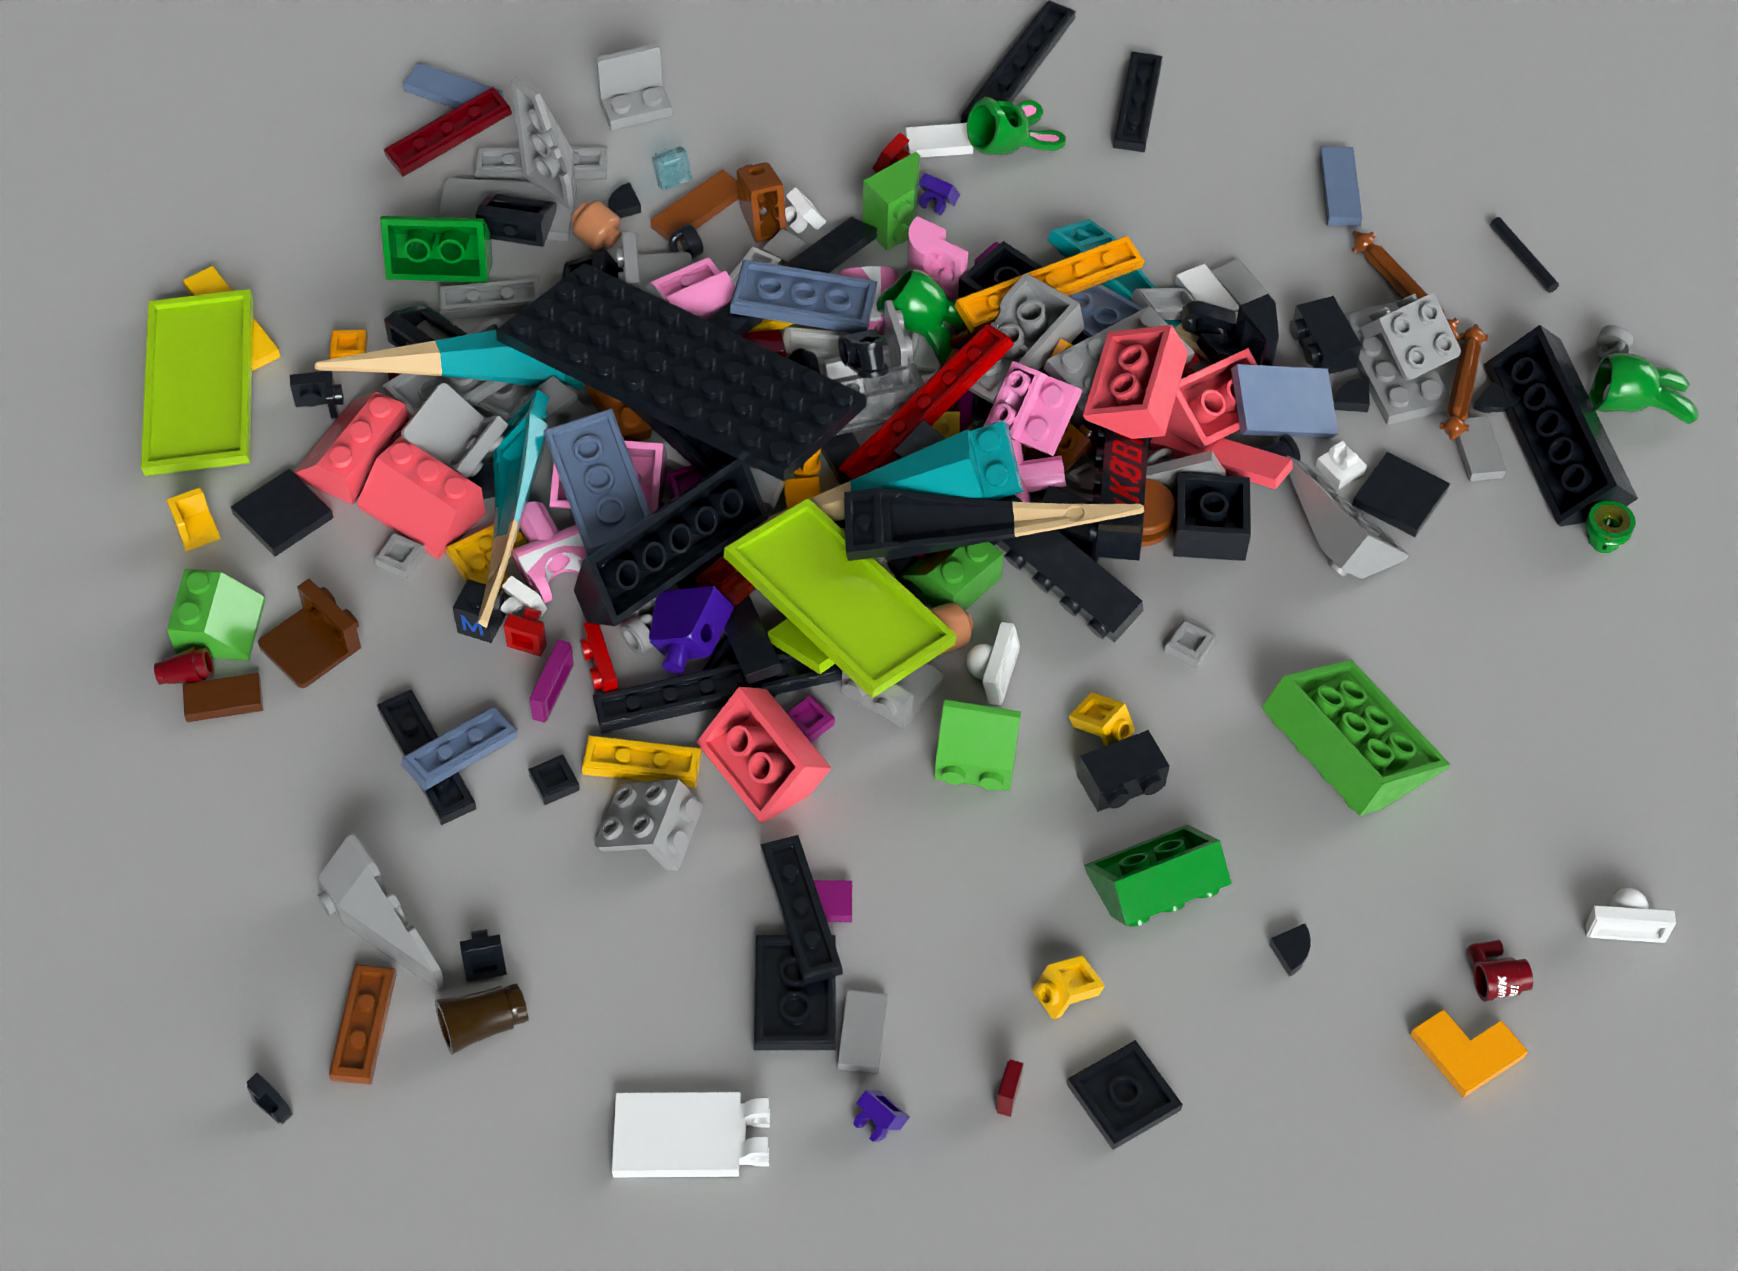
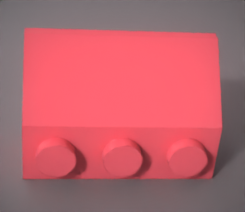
(1137, 381)
(1207, 403)
(351, 445)
(421, 497)
(762, 753)

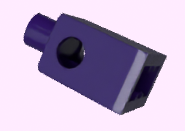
(688, 624)

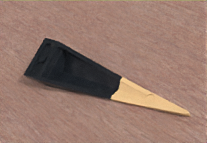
(913, 524)

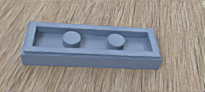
(443, 86)
(1340, 186)
(459, 748)

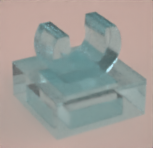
(671, 167)

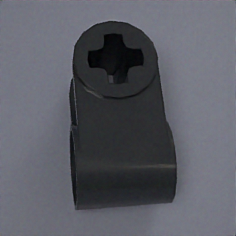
(863, 353)

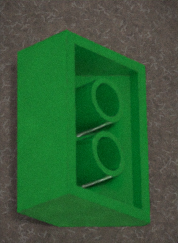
(436, 249)
(1159, 874)

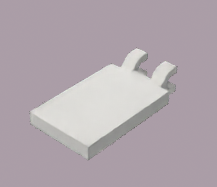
(687, 1134)

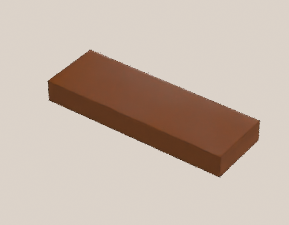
(698, 205)
(362, 1024)

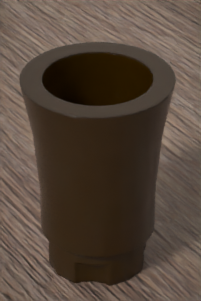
(480, 1015)

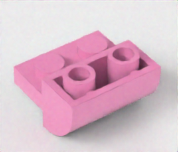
(935, 256)
(697, 288)
(1034, 407)

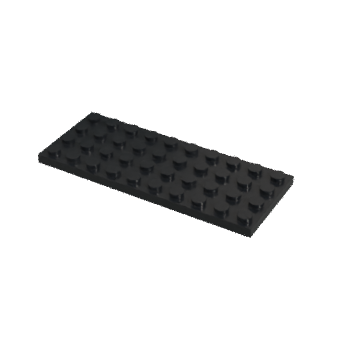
(683, 370)

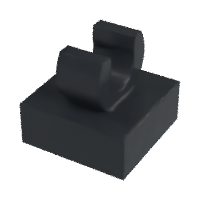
(482, 956)

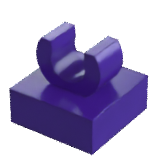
(937, 190)
(882, 1111)

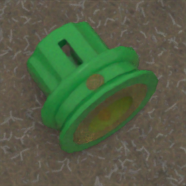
(1612, 535)

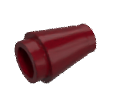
(185, 667)

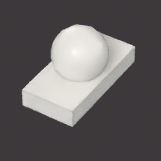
(995, 662)
(1630, 919)

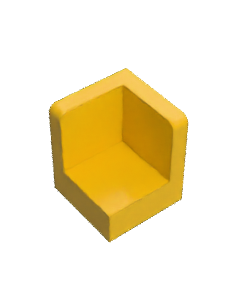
(193, 519)

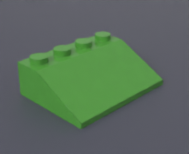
(1353, 735)

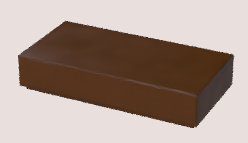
(222, 697)

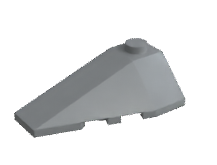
(543, 147)
(1035, 321)
(1339, 529)
(359, 900)

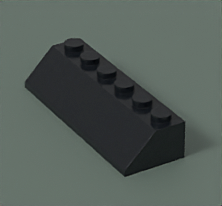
(1559, 428)
(669, 544)

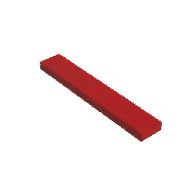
(930, 400)

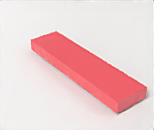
(1236, 458)

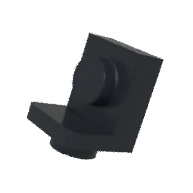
(317, 389)

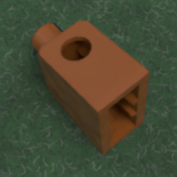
(757, 189)

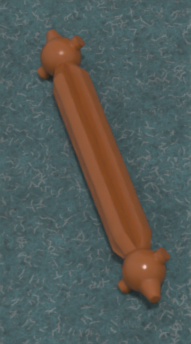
(1391, 270)
(1464, 382)

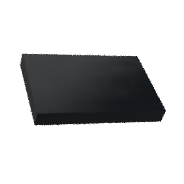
(785, 1009)

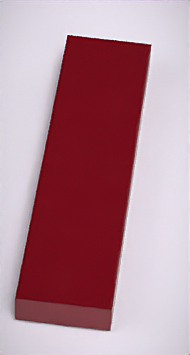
(447, 131)

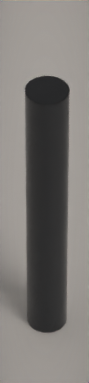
(1524, 254)

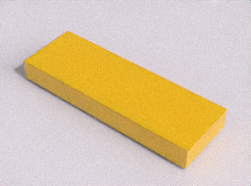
(641, 760)

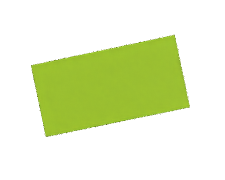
(198, 382)
(843, 606)

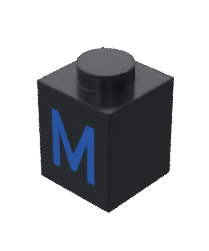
(467, 611)

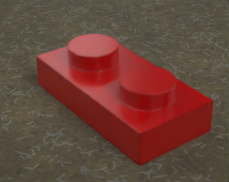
(595, 649)

